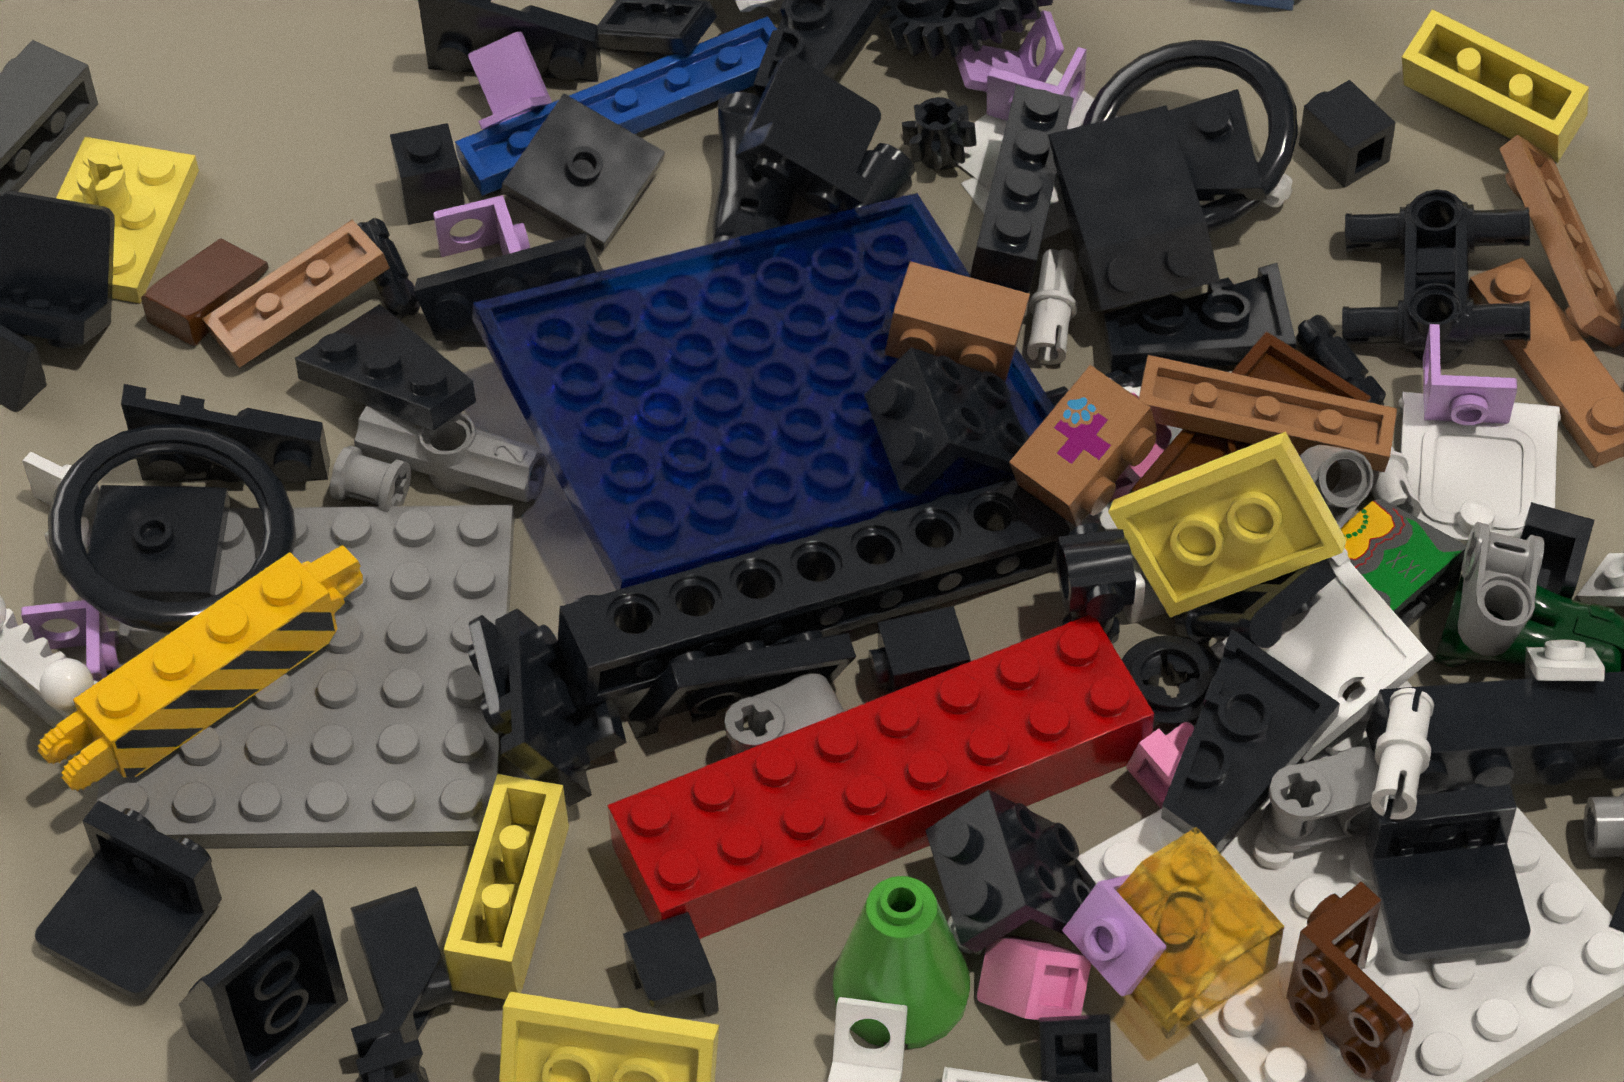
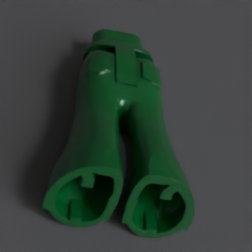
(1552, 619)

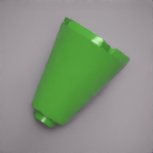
(904, 957)

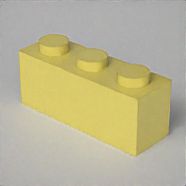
(1494, 84)
(507, 887)

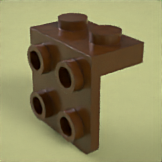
(1338, 997)

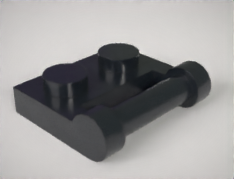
(1263, 607)

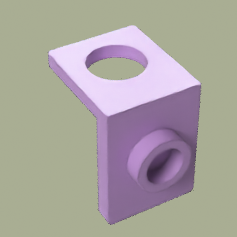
(977, 65)
(508, 79)
(1002, 85)
(495, 228)
(1463, 398)
(91, 631)
(1114, 937)

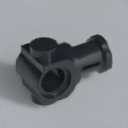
(1096, 575)

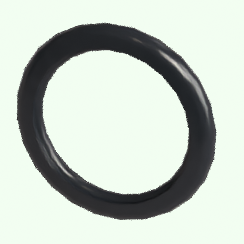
(1229, 58)
(149, 440)

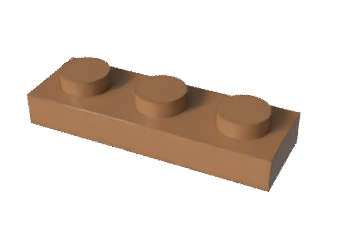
(296, 293)

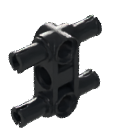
(1436, 240)

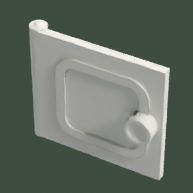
(1480, 469)
(1347, 640)

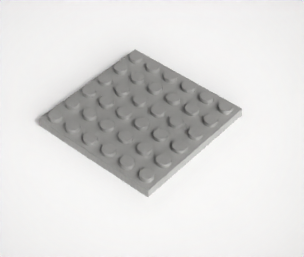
(373, 730)

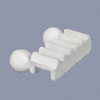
(37, 676)

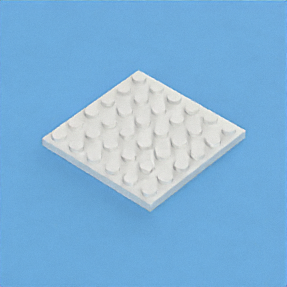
(1465, 1009)

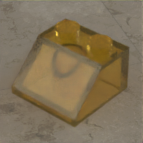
(1212, 929)

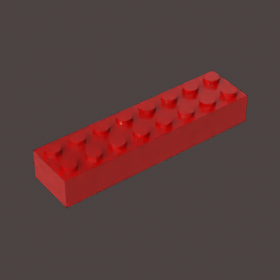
(877, 777)

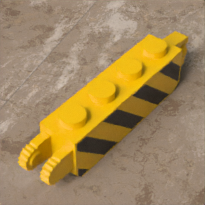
(203, 669)

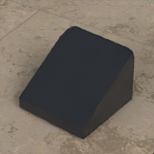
(19, 371)

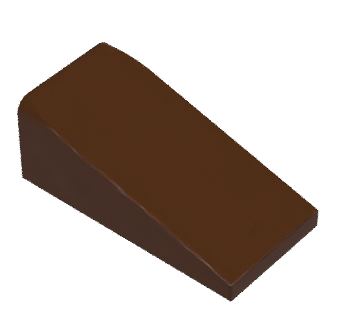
(199, 288)

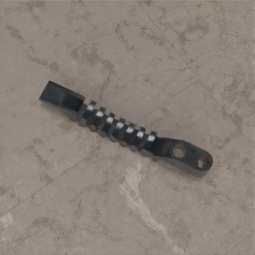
(407, 981)

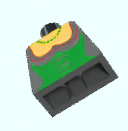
(1403, 558)

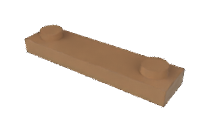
(1590, 296)
(1559, 362)
(1259, 409)

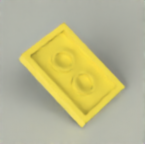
(144, 193)
(1228, 525)
(595, 1043)

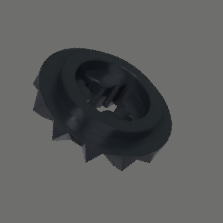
(1186, 663)

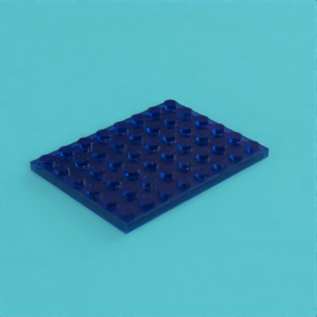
(726, 388)

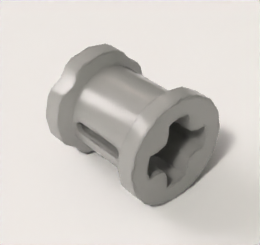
(369, 479)

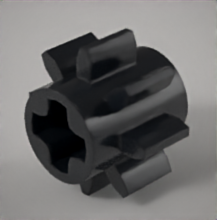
(939, 133)

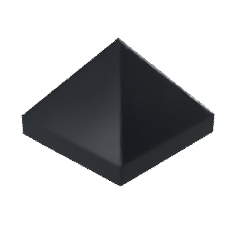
(1075, 1048)

